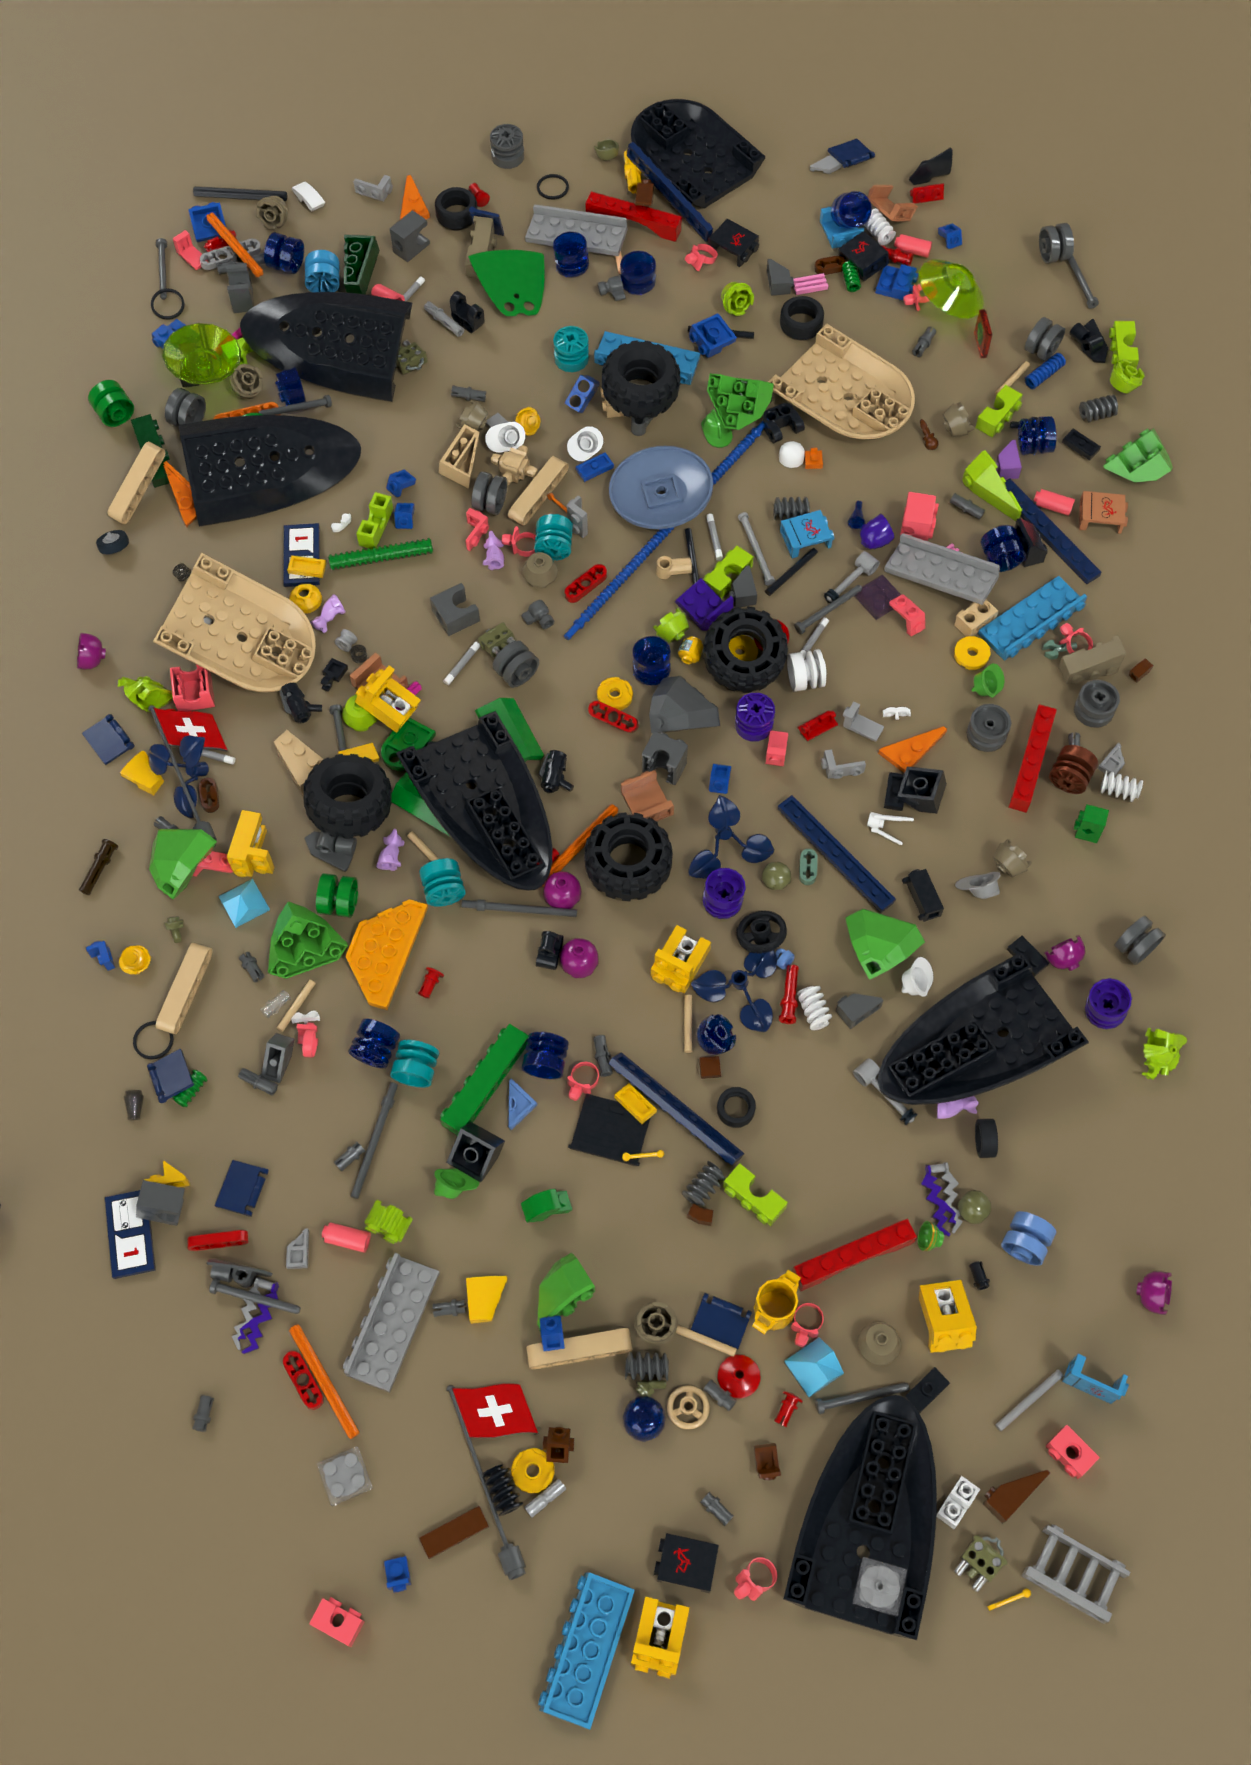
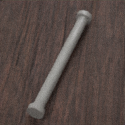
(743, 517)

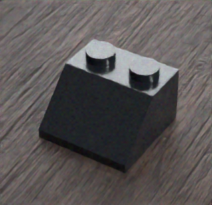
(1031, 542)
(922, 789)
(475, 1151)

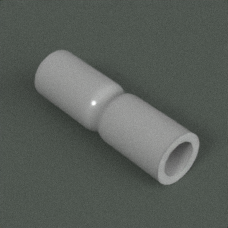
(543, 1499)

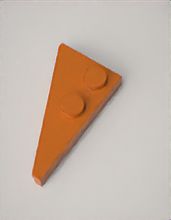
(182, 494)

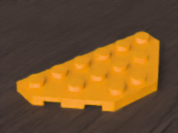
(382, 949)

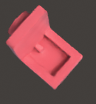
(186, 249)
(481, 526)
(913, 614)
(776, 748)
(214, 861)

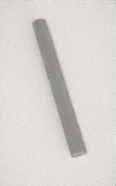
(1029, 1400)

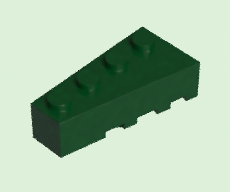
(359, 262)
(145, 431)

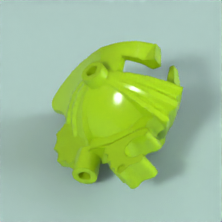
(145, 692)
(1162, 1052)

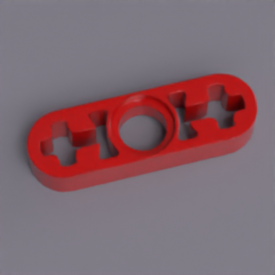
(584, 590)
(598, 715)
(217, 1240)
(290, 1369)

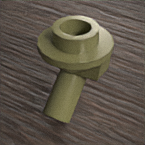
(174, 924)
(646, 1388)

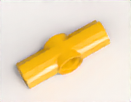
(632, 174)

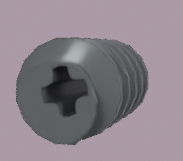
(1098, 407)
(791, 507)
(703, 1184)
(647, 1366)

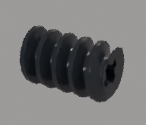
(502, 1489)

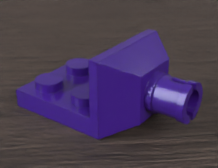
(703, 604)

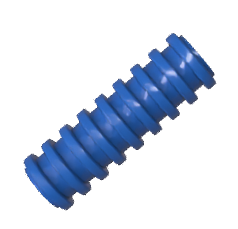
(1045, 370)

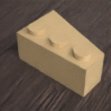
(460, 457)
(296, 757)

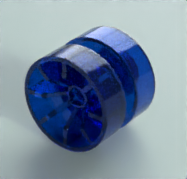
(851, 209)
(284, 253)
(1003, 547)

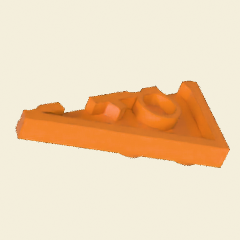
(413, 201)
(912, 749)

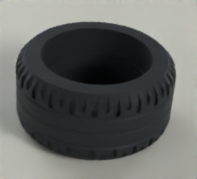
(452, 197)
(801, 305)

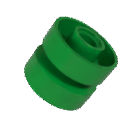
(111, 403)
(338, 895)

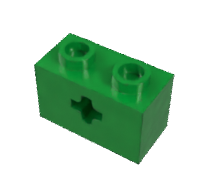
(1090, 823)

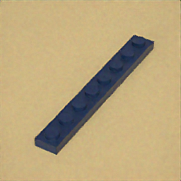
(669, 191)
(1054, 536)
(837, 854)
(676, 1108)

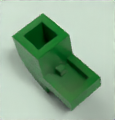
(545, 1204)

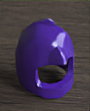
(876, 533)

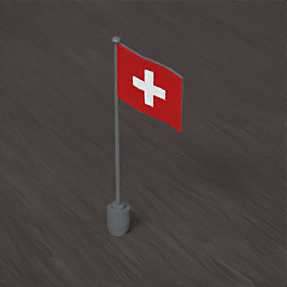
(178, 724)
(492, 1414)

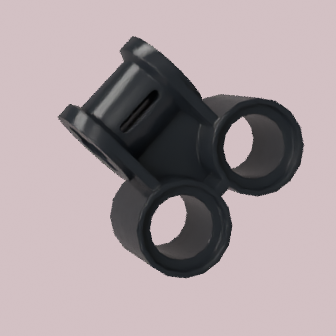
(549, 950)

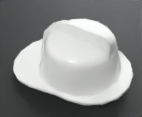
(505, 436)
(585, 443)
(918, 978)

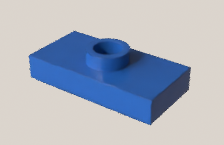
(594, 467)

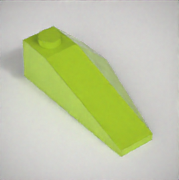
(986, 483)

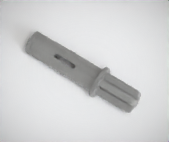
(438, 314)

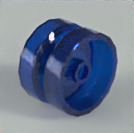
(638, 272)

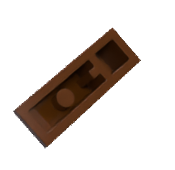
(644, 193)
(1009, 1496)

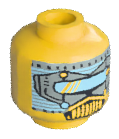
(690, 650)

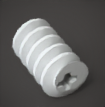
(880, 228)
(1121, 786)
(813, 1007)

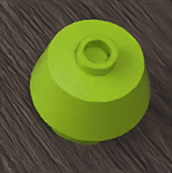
(737, 298)
(1126, 377)
(672, 626)
(356, 716)

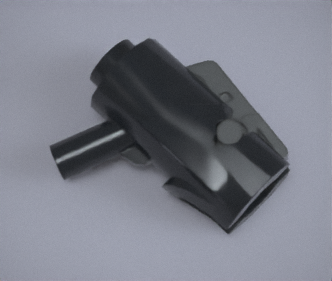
(295, 704)
(552, 772)

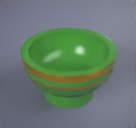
(929, 1236)

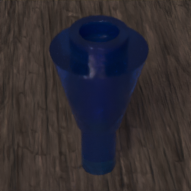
(856, 519)

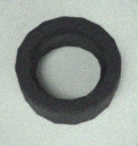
(736, 1092)
(986, 1138)

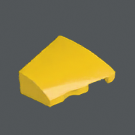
(140, 773)
(484, 1296)

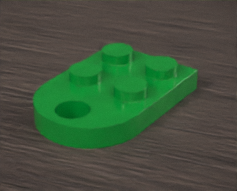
(409, 735)

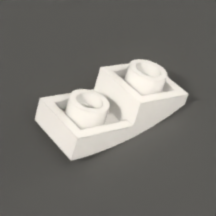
(309, 195)
(957, 1502)

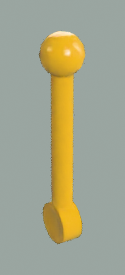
(626, 1156)
(1025, 1593)

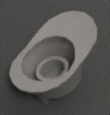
(982, 885)

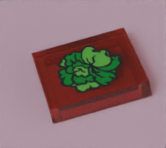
(983, 333)

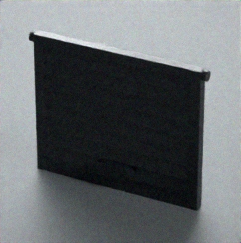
(608, 1130)

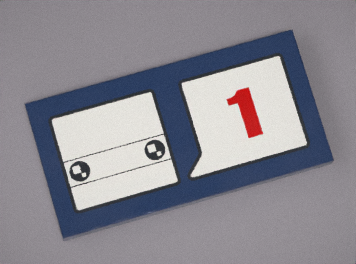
(301, 541)
(128, 1237)

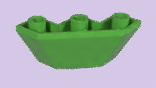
(738, 399)
(1141, 459)
(177, 856)
(881, 940)
(302, 942)
(563, 1287)

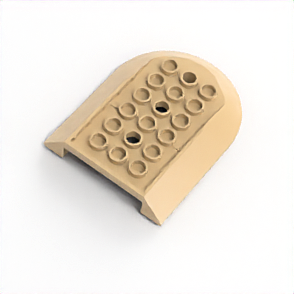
(879, 389)
(238, 608)

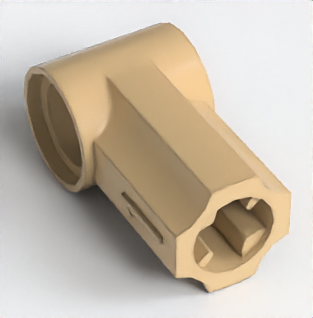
(672, 566)

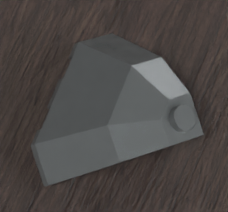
(680, 707)

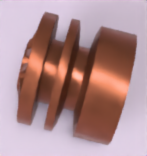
(1073, 769)

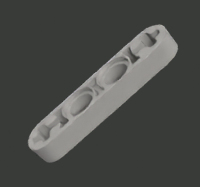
(228, 251)

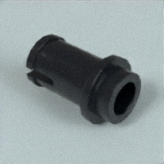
(979, 1276)

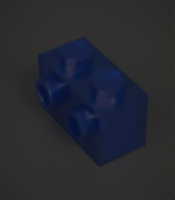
(290, 387)

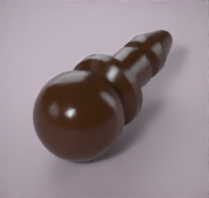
(931, 442)

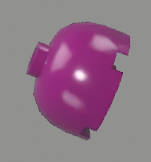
(89, 651)
(562, 890)
(1067, 954)
(579, 958)
(1155, 1291)

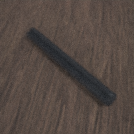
(237, 193)

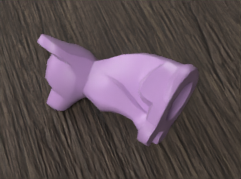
(494, 555)
(329, 611)
(389, 855)
(952, 1108)

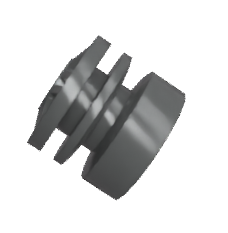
(507, 146)

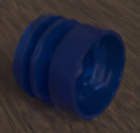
(571, 254)
(1037, 435)
(651, 660)
(374, 1043)
(545, 1055)

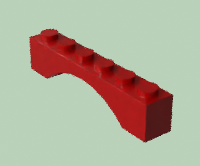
(662, 223)
(1032, 758)
(868, 1247)

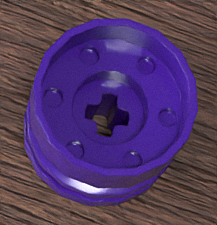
(754, 716)
(726, 884)
(1112, 994)

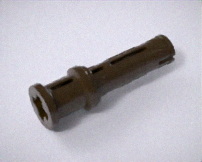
(101, 859)

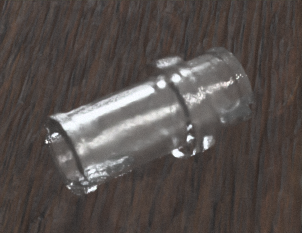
(273, 1006)

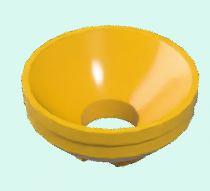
(308, 603)

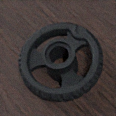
(761, 932)

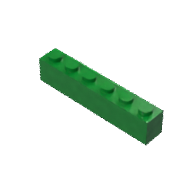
(485, 1080)

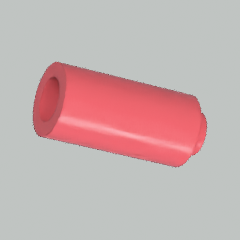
(913, 245)
(383, 291)
(1054, 502)
(346, 1237)

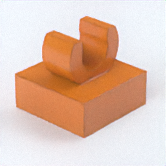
(813, 459)

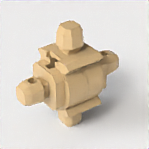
(514, 464)

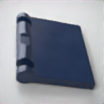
(851, 153)
(498, 228)
(108, 739)
(170, 1075)
(241, 1188)
(721, 1321)

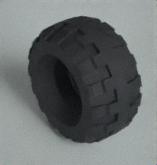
(643, 362)
(740, 674)
(342, 777)
(628, 880)

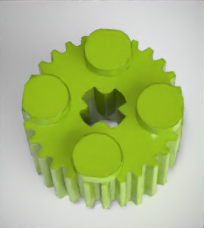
(387, 1222)

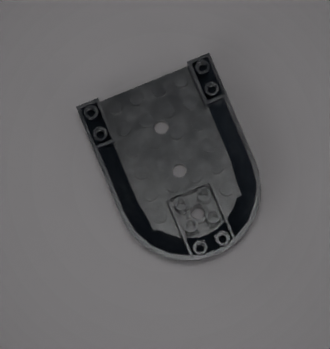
(688, 127)

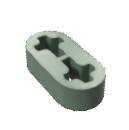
(803, 867)

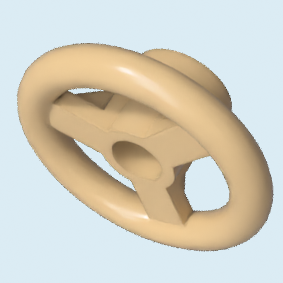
(688, 1399)

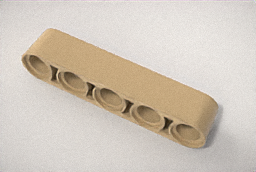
(136, 482)
(537, 490)
(184, 988)
(581, 1349)

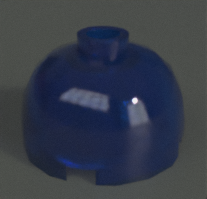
(715, 1035)
(644, 1418)

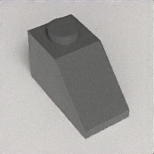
(778, 278)
(744, 589)
(857, 1008)
(277, 1057)

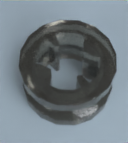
(181, 571)
(358, 648)

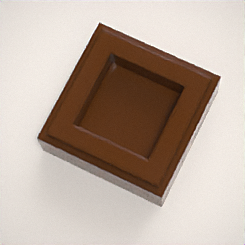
(710, 1067)

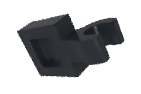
(333, 671)

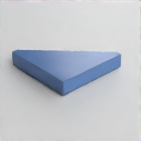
(519, 1104)

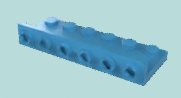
(686, 359)
(1032, 618)
(586, 1650)

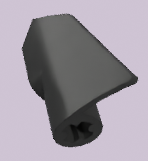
(332, 850)
(228, 1271)

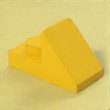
(171, 1177)

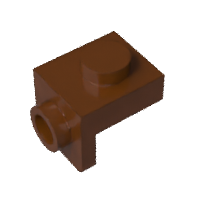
(767, 1461)

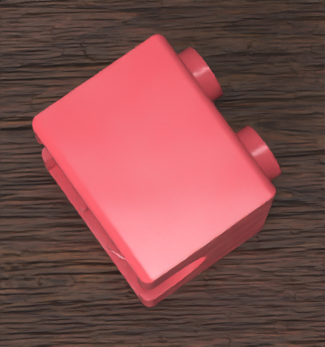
(920, 515)
(192, 689)

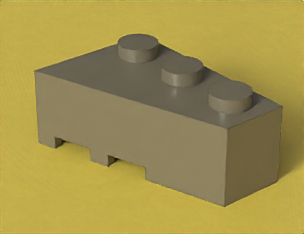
(482, 241)
(1093, 663)

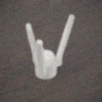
(877, 820)

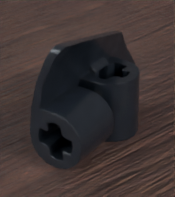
(935, 167)
(1091, 340)

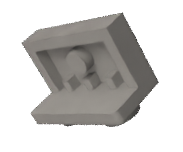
(577, 517)

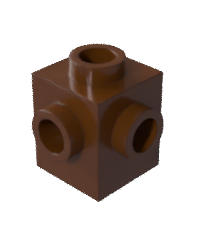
(558, 1444)

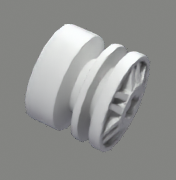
(811, 669)

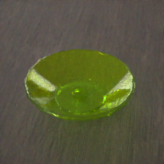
(951, 288)
(201, 354)

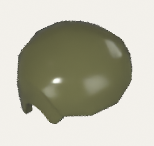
(607, 149)
(776, 876)
(974, 1207)

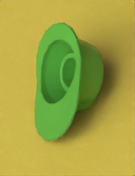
(715, 431)
(989, 681)
(453, 1182)

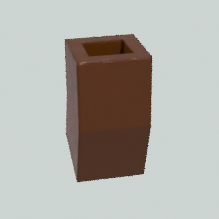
(1140, 670)
(700, 1215)

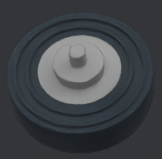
(112, 542)

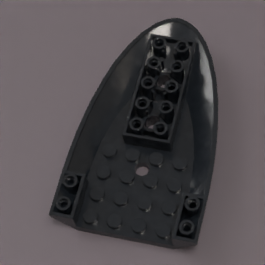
(354, 368)
(261, 485)
(495, 813)
(970, 1019)
(839, 1519)

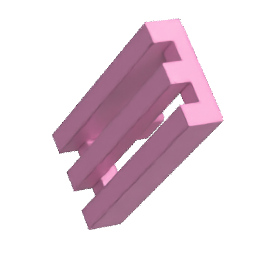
(809, 281)

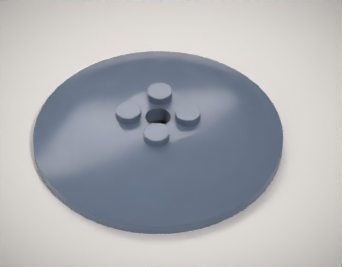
(656, 469)

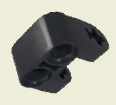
(465, 315)
(780, 417)

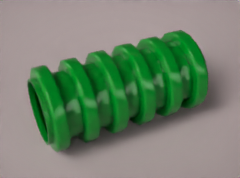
(851, 277)
(185, 1096)

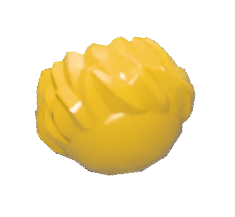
(529, 420)
(134, 959)

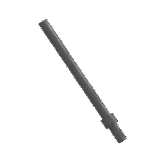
(482, 905)
(387, 1104)

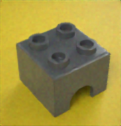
(665, 753)

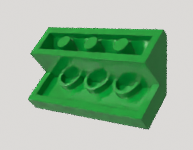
(516, 726)
(408, 798)

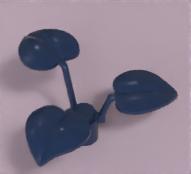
(191, 750)
(721, 817)
(712, 986)

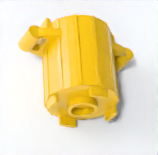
(776, 1303)

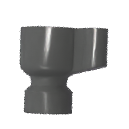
(614, 286)
(538, 612)

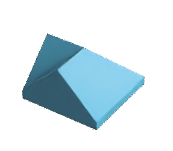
(244, 903)
(814, 1366)

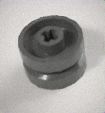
(1056, 243)
(1044, 338)
(184, 407)
(489, 493)
(515, 664)
(1096, 703)
(988, 727)
(1139, 940)

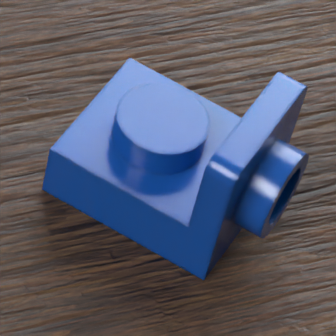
(952, 235)
(399, 481)
(404, 515)
(719, 778)
(103, 954)
(552, 1333)
(397, 1574)

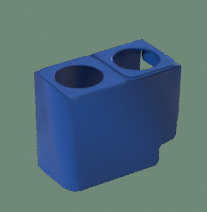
(594, 384)

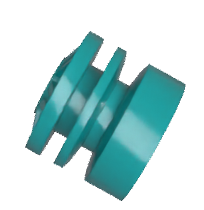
(571, 349)
(554, 536)
(442, 882)
(414, 1063)

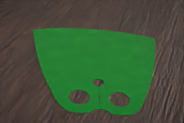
(511, 273)

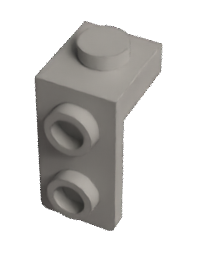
(376, 192)
(861, 724)
(838, 771)

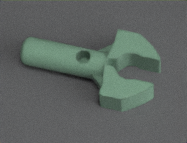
(1056, 649)

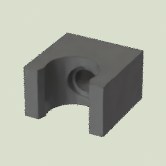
(406, 237)
(240, 287)
(451, 617)
(160, 1202)

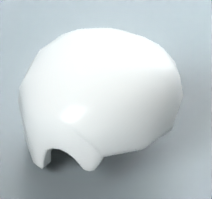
(791, 454)

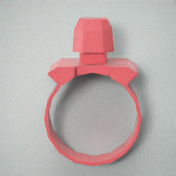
(698, 259)
(915, 297)
(508, 539)
(1066, 630)
(308, 1038)
(577, 1088)
(804, 1334)
(747, 1587)

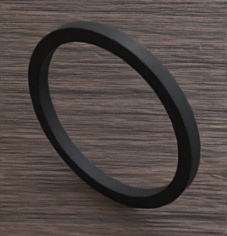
(553, 176)
(167, 290)
(146, 1056)

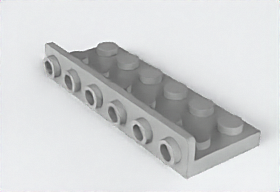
(602, 232)
(943, 569)
(390, 1323)

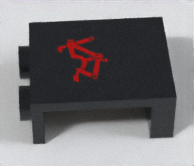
(735, 240)
(865, 255)
(686, 1562)

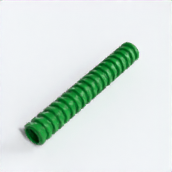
(379, 553)

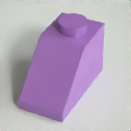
(1009, 462)

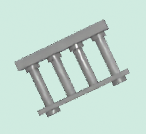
(1057, 1585)

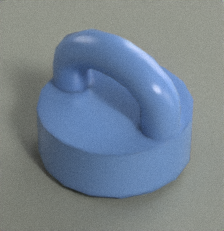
(785, 959)

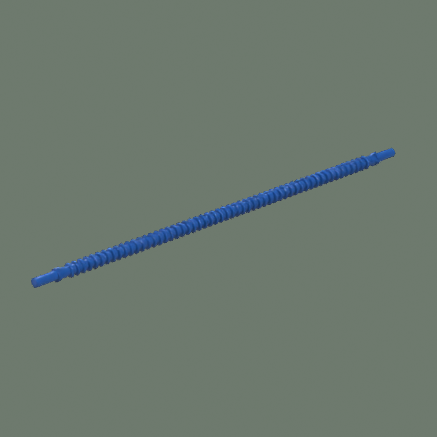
(657, 539)

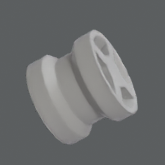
(346, 640)

